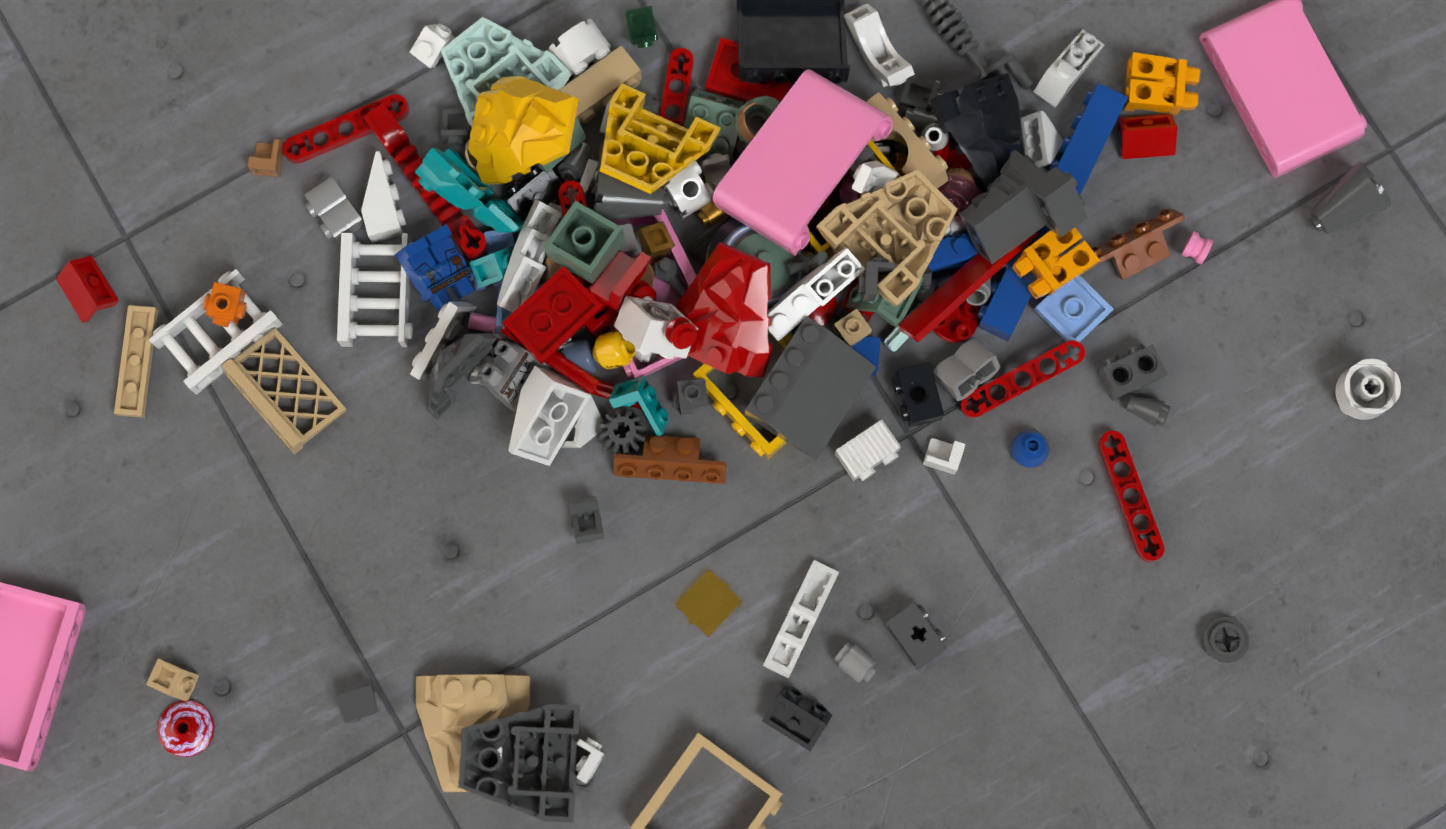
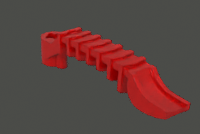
(407, 158)

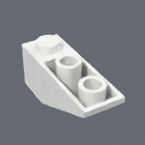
(1068, 68)
(379, 205)

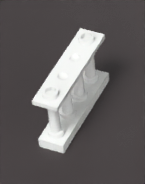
(350, 303)
(202, 376)

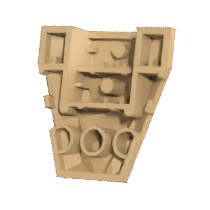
(896, 224)
(461, 701)

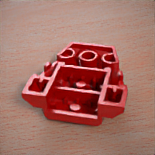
(730, 312)

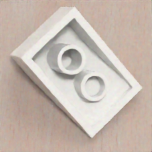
(545, 415)

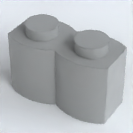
(333, 209)
(966, 369)

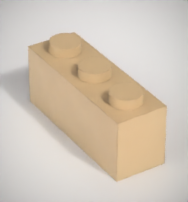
(600, 82)

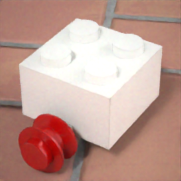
(654, 324)

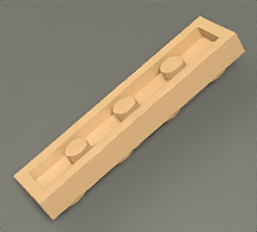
(135, 361)

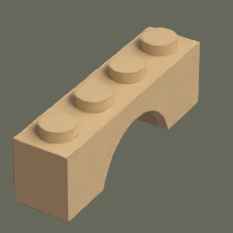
(918, 148)

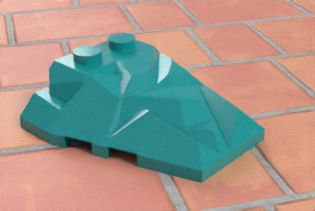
(459, 184)

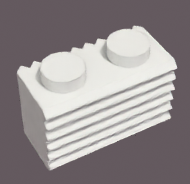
(868, 450)

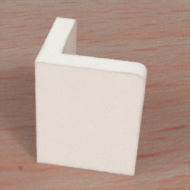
(944, 455)

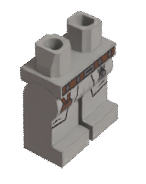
(508, 373)

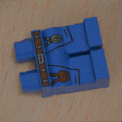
(436, 266)

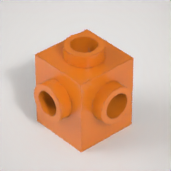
(221, 295)

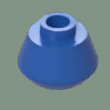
(1022, 448)

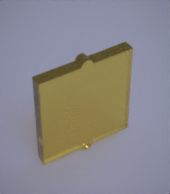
(708, 603)

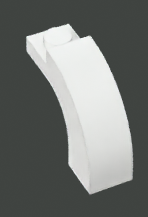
(876, 48)

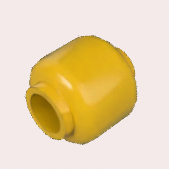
(613, 350)

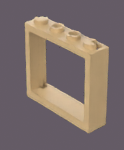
(770, 807)

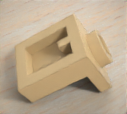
(852, 328)
(172, 680)

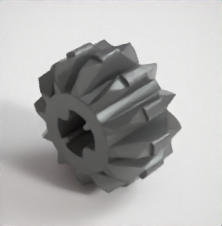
(613, 428)

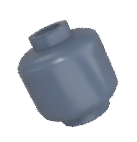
(581, 354)

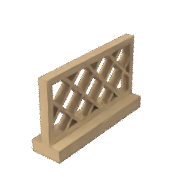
(266, 407)

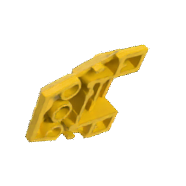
(520, 127)
(646, 147)

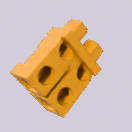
(1159, 84)
(1049, 267)

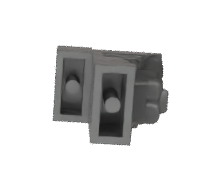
(1020, 205)

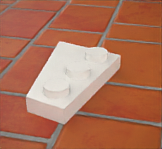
(436, 339)

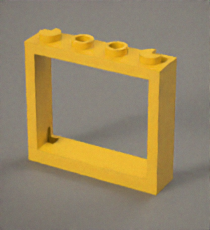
(740, 423)

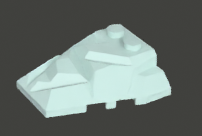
(492, 52)

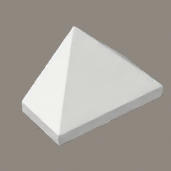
(1040, 138)
(585, 427)

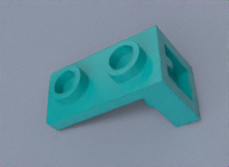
(491, 267)
(640, 391)

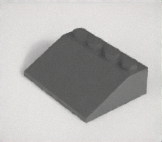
(810, 388)

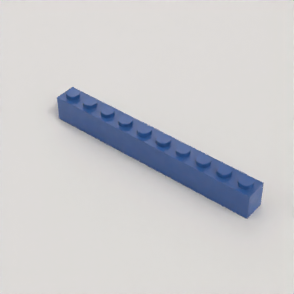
(1078, 159)

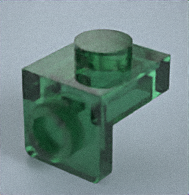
(641, 26)

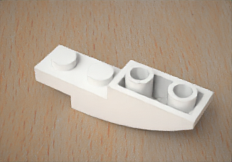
(813, 291)

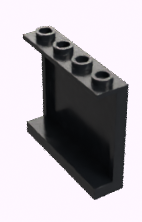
(789, 37)

